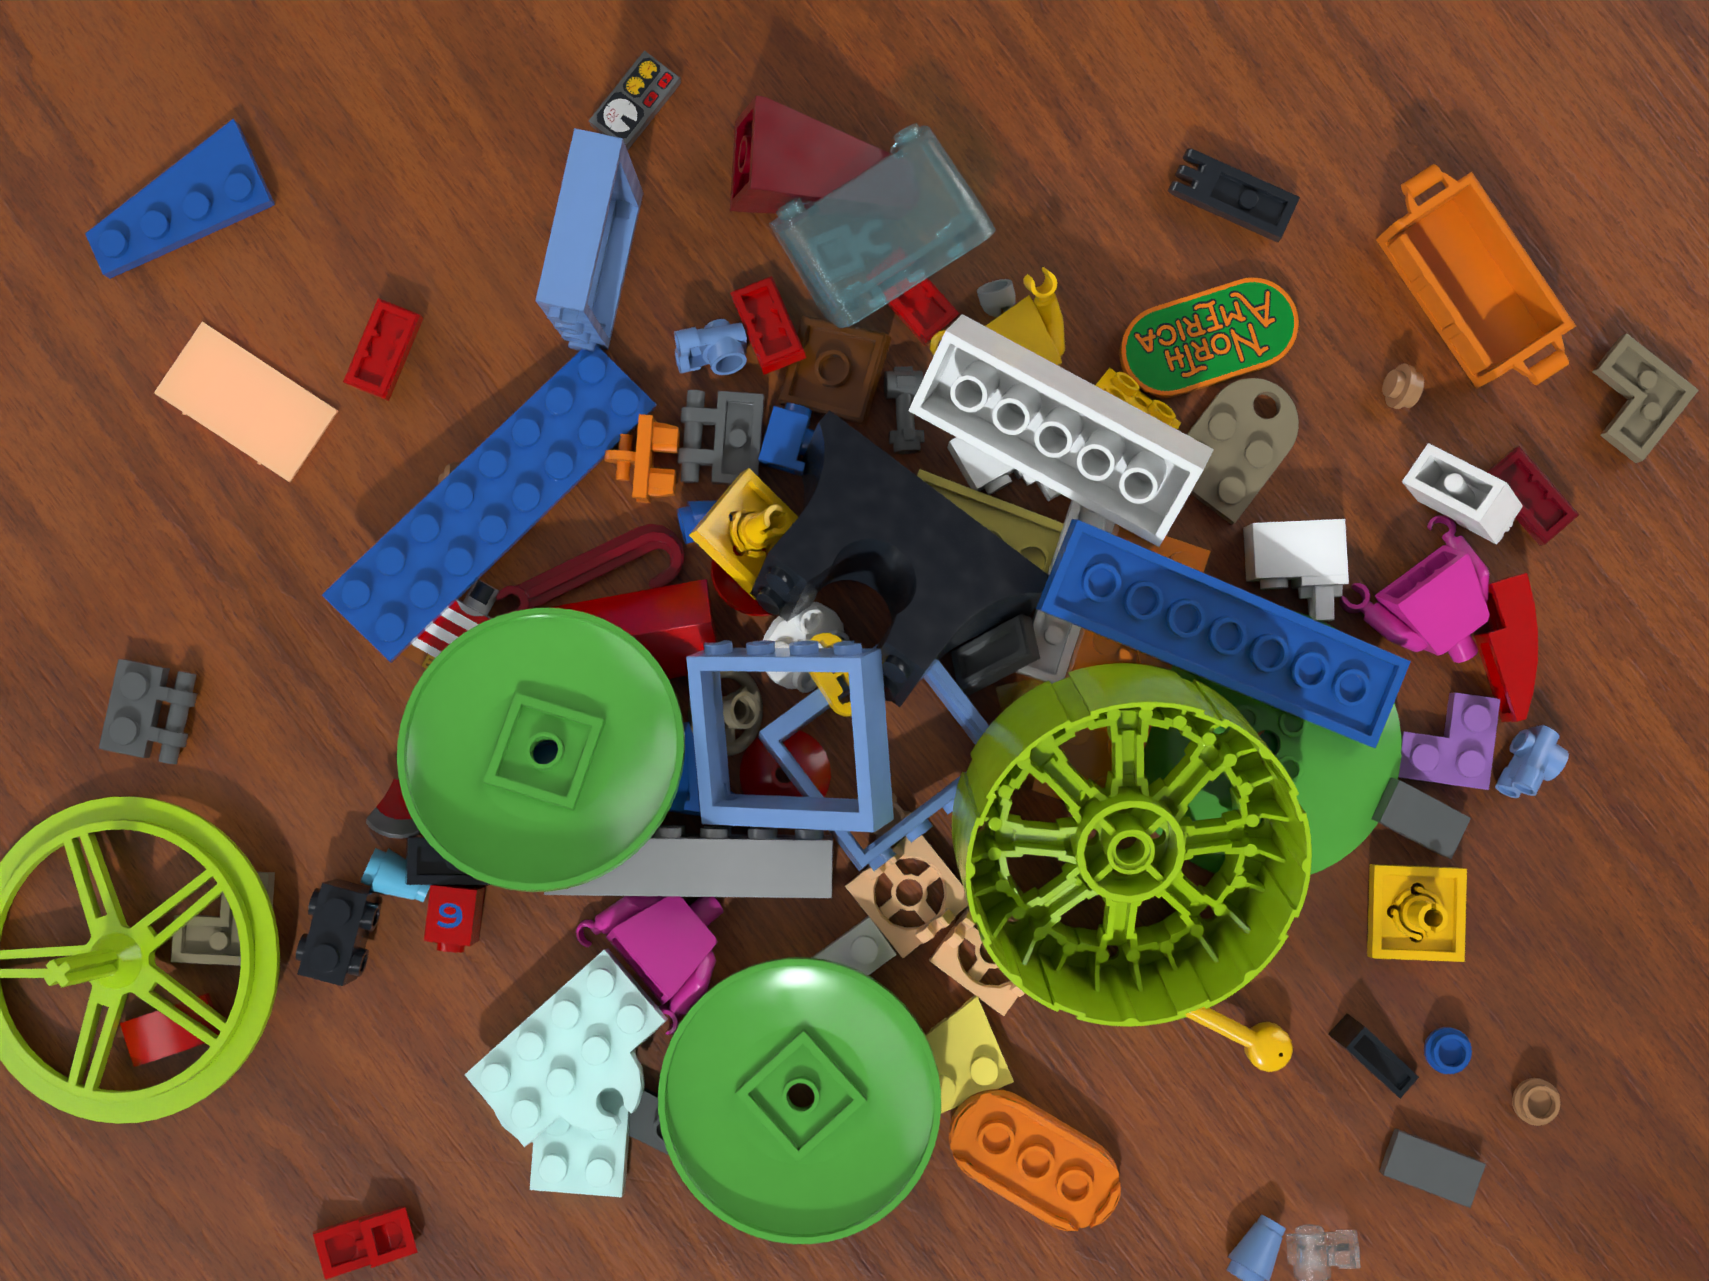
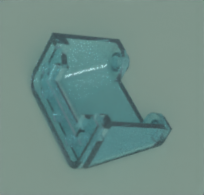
(883, 229)

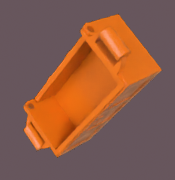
(1475, 280)

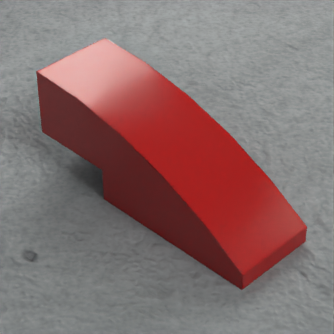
(1511, 645)

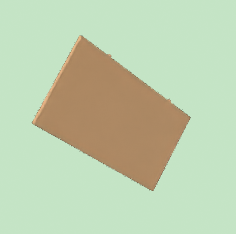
(246, 402)

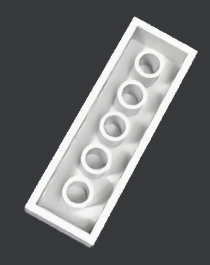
(1060, 429)

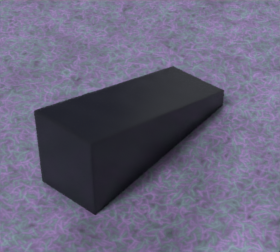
(1373, 1055)

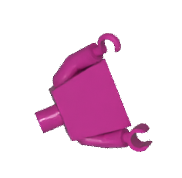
(1433, 602)
(663, 945)

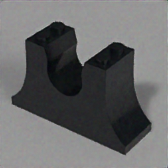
(905, 540)

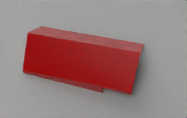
(665, 620)

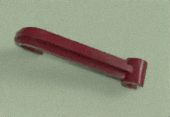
(598, 562)

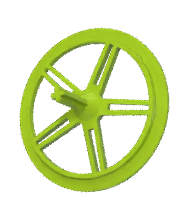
(123, 959)

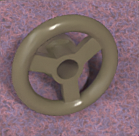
(740, 711)

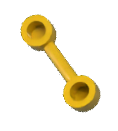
(1264, 1044)

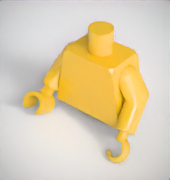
(1029, 323)

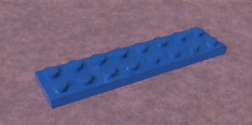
(488, 502)
(1222, 633)

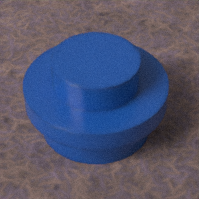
(1447, 1050)

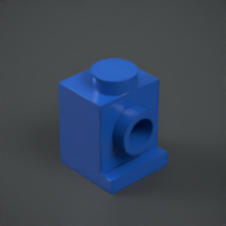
(787, 439)

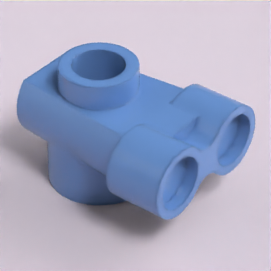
(717, 344)
(1534, 760)

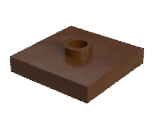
(838, 370)

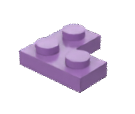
(1463, 753)

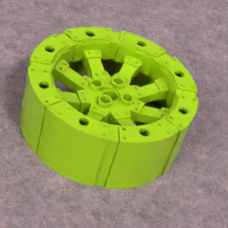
(1158, 967)

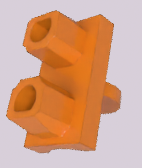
(651, 438)

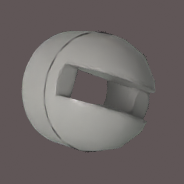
(995, 296)

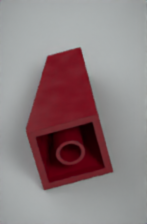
(790, 157)

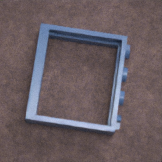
(590, 240)
(870, 736)
(915, 823)

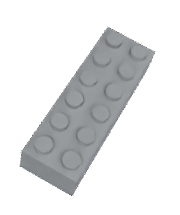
(722, 865)

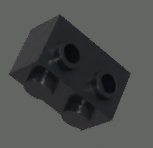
(338, 932)

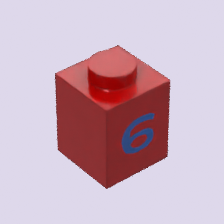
(454, 916)

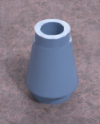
(1257, 1251)

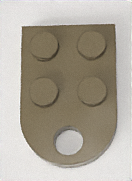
(1243, 445)

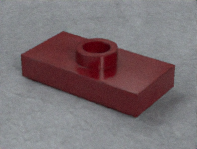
(1544, 507)

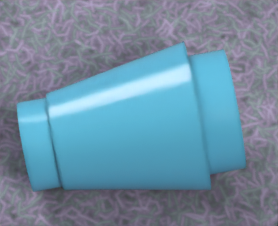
(387, 876)

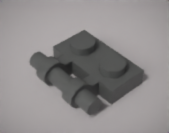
(736, 435)
(136, 707)

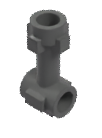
(902, 386)

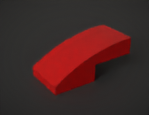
(157, 1036)
(365, 1242)

